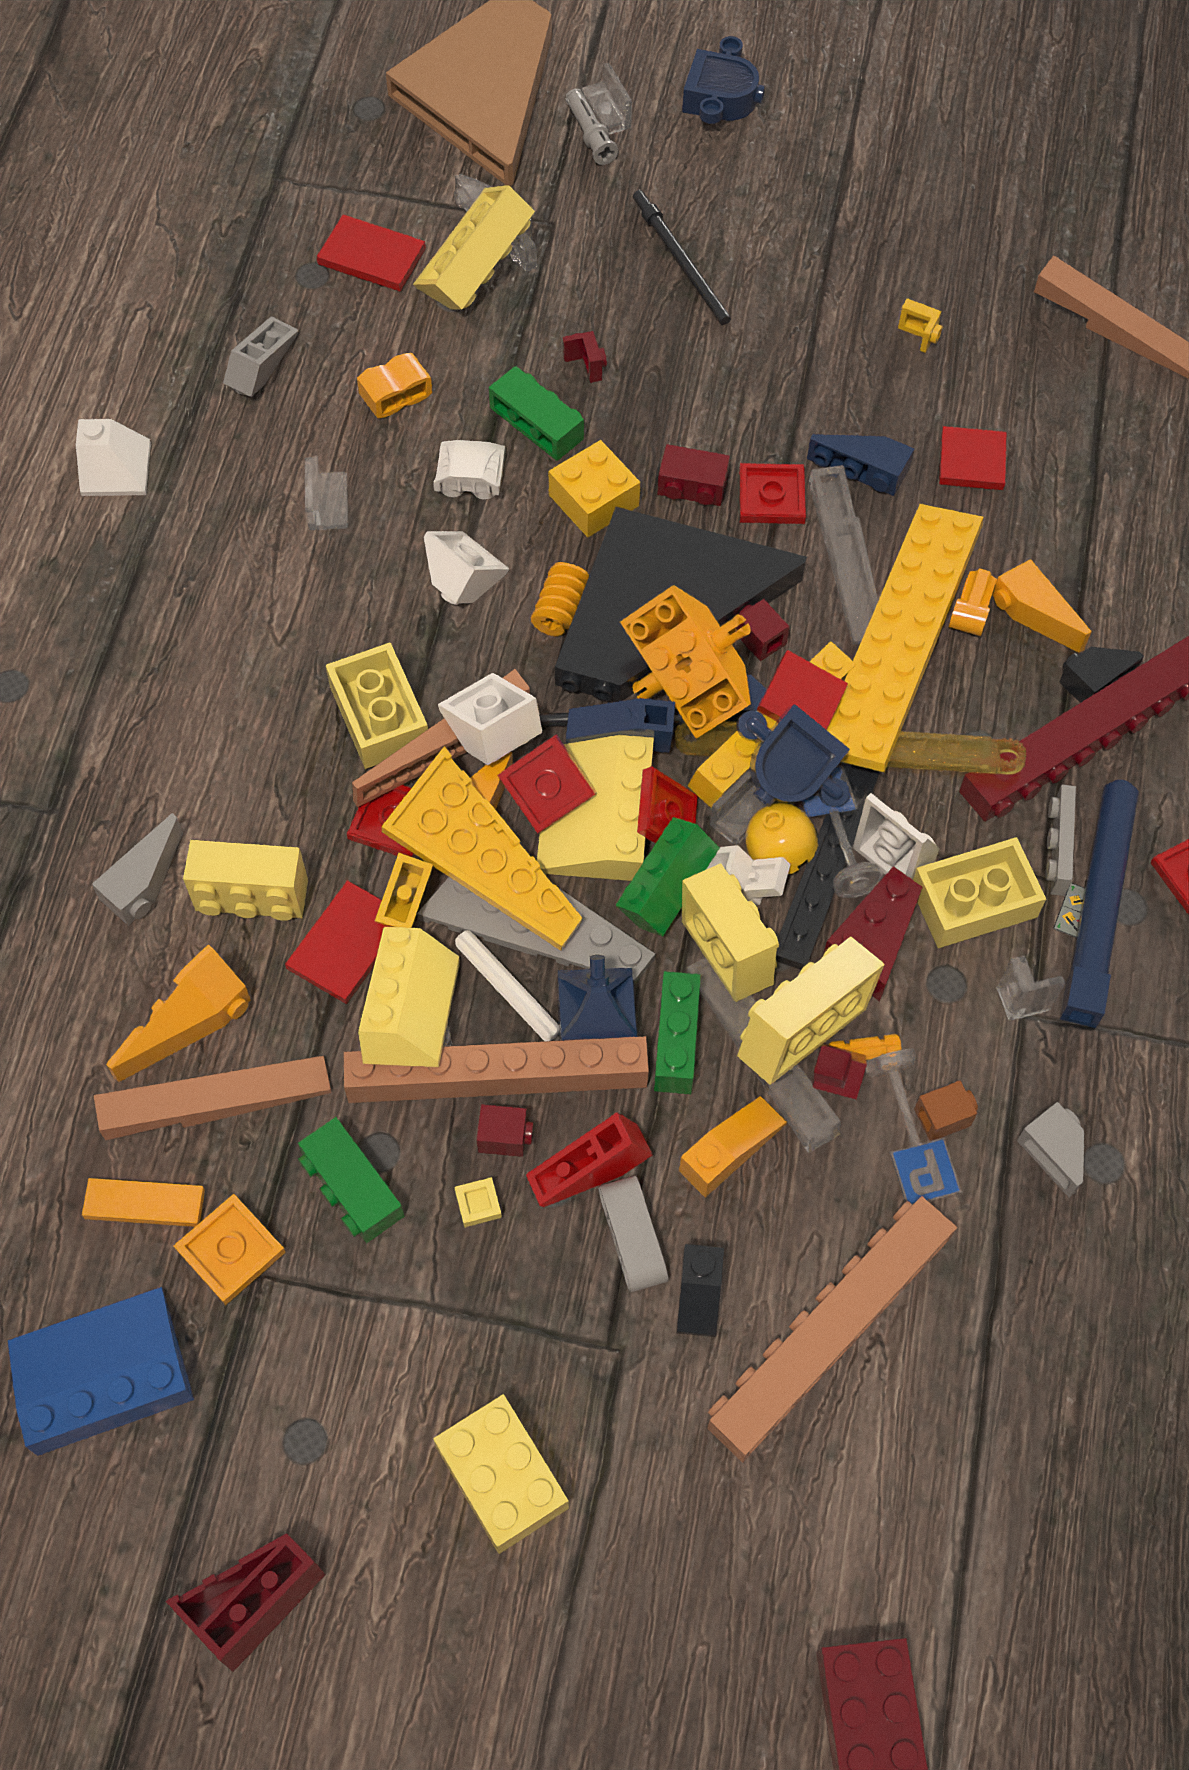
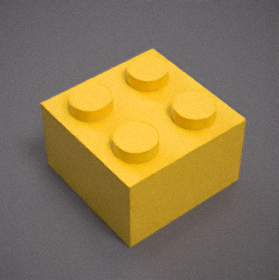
(592, 487)

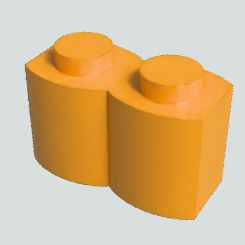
(394, 385)

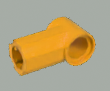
(972, 607)

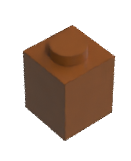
(946, 1110)

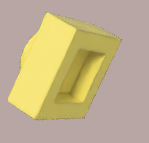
(478, 1202)

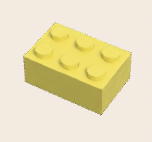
(376, 703)
(246, 879)
(978, 892)
(729, 932)
(501, 1473)

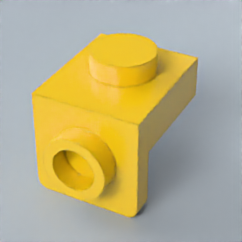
(921, 321)

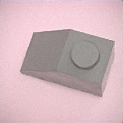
(1057, 1146)

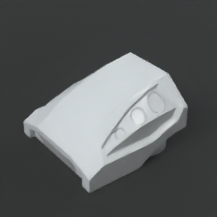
(470, 467)

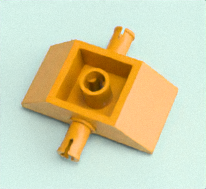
(690, 658)

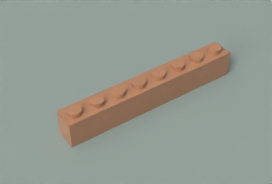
(504, 1070)
(830, 1328)

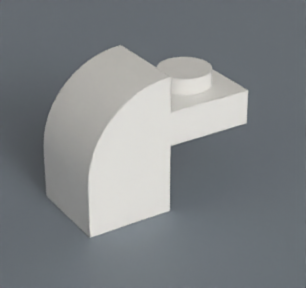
(756, 877)

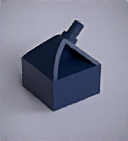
(596, 1002)

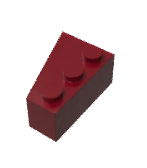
(881, 921)
(248, 1600)

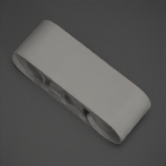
(633, 1234)

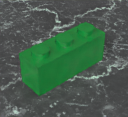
(536, 413)
(656, 889)
(677, 1033)
(349, 1181)

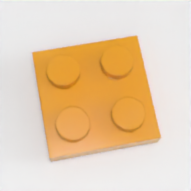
(229, 1249)

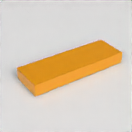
(143, 1202)

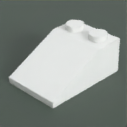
(891, 841)

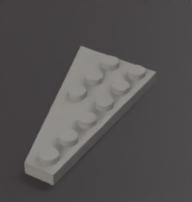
(464, 910)

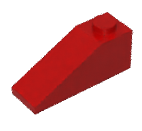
(590, 1160)

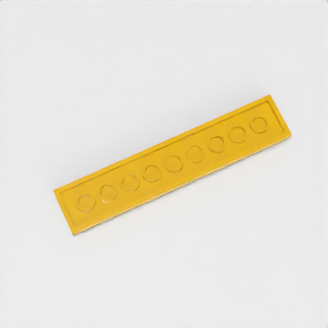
(903, 634)

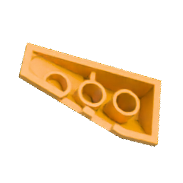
(201, 1004)

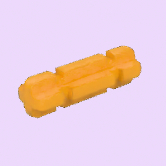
(871, 1046)

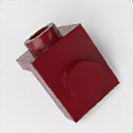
(585, 347)

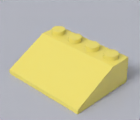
(601, 833)

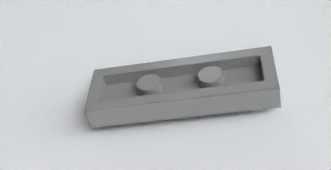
(1061, 840)

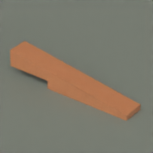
(1113, 316)
(414, 757)
(209, 1097)

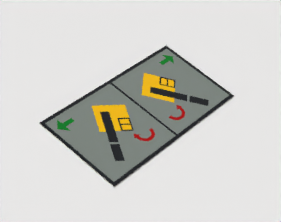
(1070, 911)

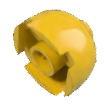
(781, 832)

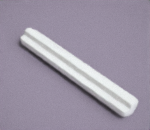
(507, 986)

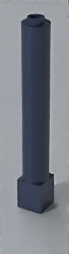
(1089, 977)

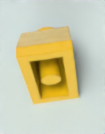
(404, 892)

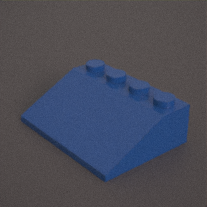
(97, 1372)

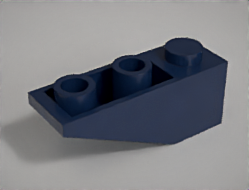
(867, 459)
(628, 717)

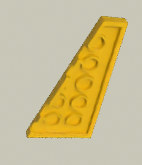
(470, 842)

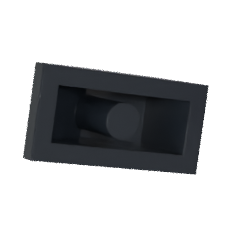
(1096, 669)
(700, 1290)

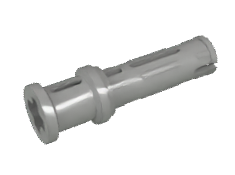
(595, 134)

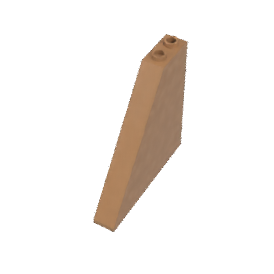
(480, 82)

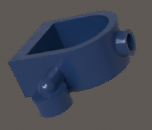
(722, 84)
(793, 758)

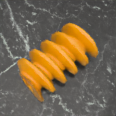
(559, 598)

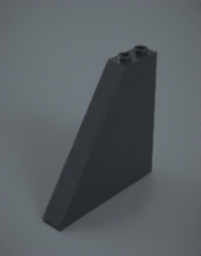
(639, 562)

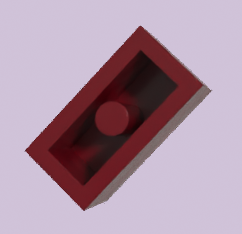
(693, 475)

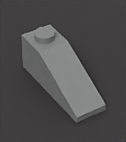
(258, 356)
(136, 878)

